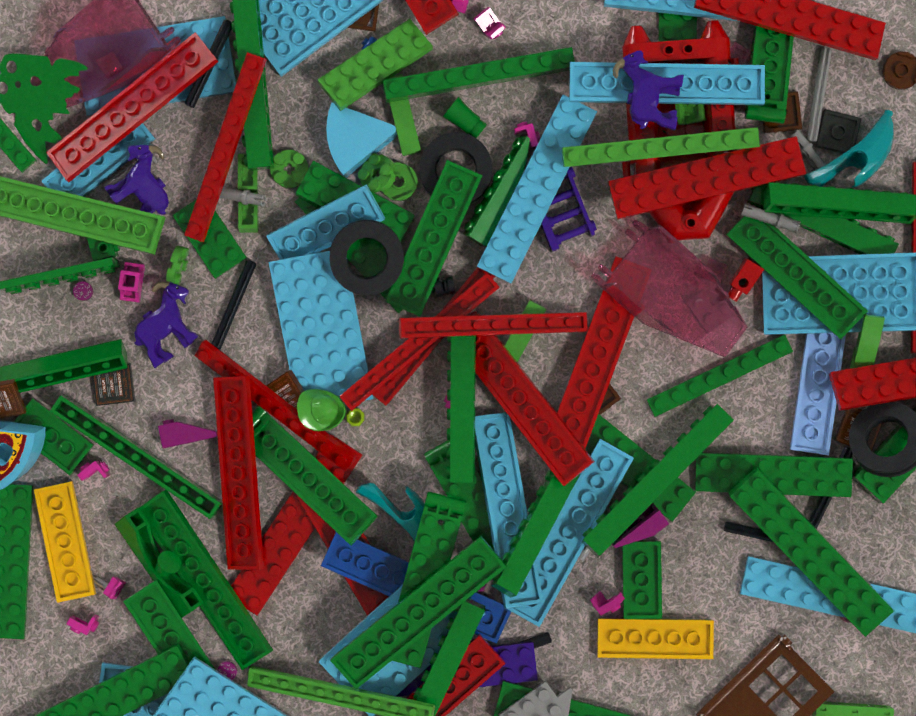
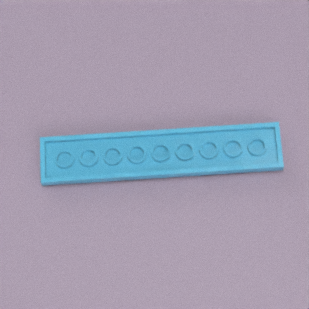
(701, 83)
(535, 190)
(504, 495)
(581, 510)
(792, 587)

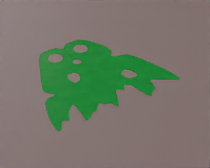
(39, 101)

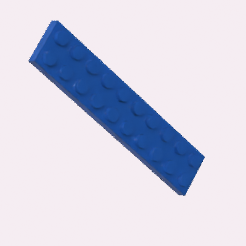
(387, 573)

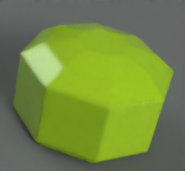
(355, 417)

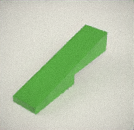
(405, 126)
(247, 214)

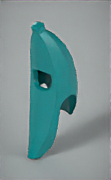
(866, 155)
(407, 520)

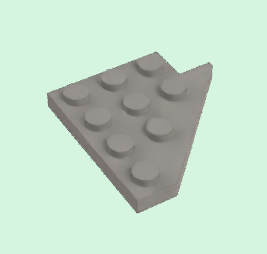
(541, 702)

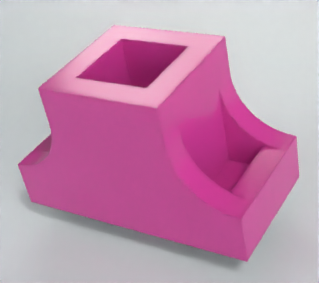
(131, 282)

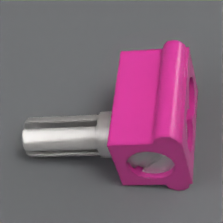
(112, 588)

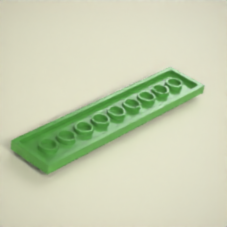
(80, 215)

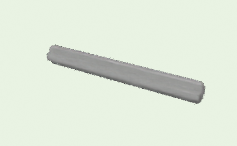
(818, 96)

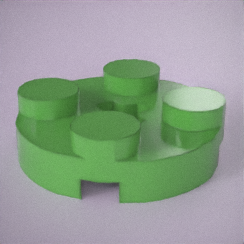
(281, 161)
(369, 169)
(408, 186)
(178, 264)

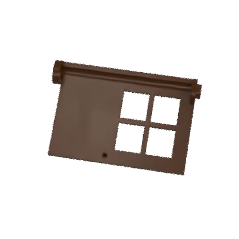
(741, 700)

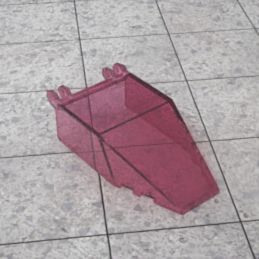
(103, 29)
(673, 291)

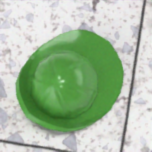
(320, 409)

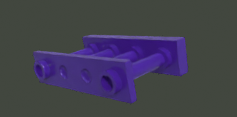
(555, 240)

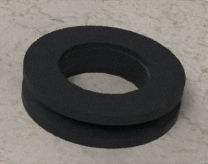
(455, 142)
(360, 284)
(869, 419)

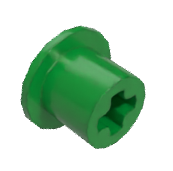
(167, 563)

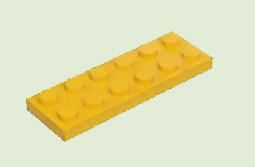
(64, 541)
(655, 638)

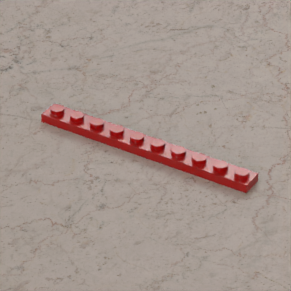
(225, 147)
(492, 325)
(415, 346)
(392, 386)
(277, 406)

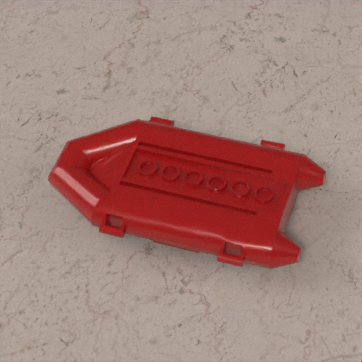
(699, 217)

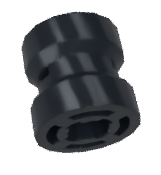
(448, 283)

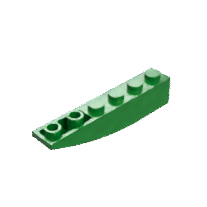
(498, 195)

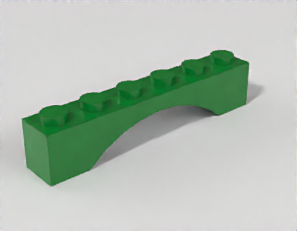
(138, 535)

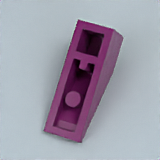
(181, 433)
(645, 526)

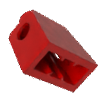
(749, 271)

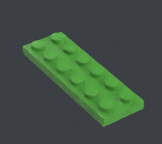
(374, 64)

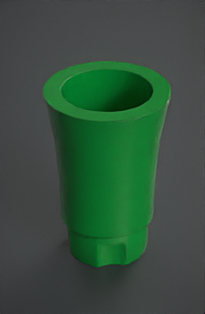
(464, 118)

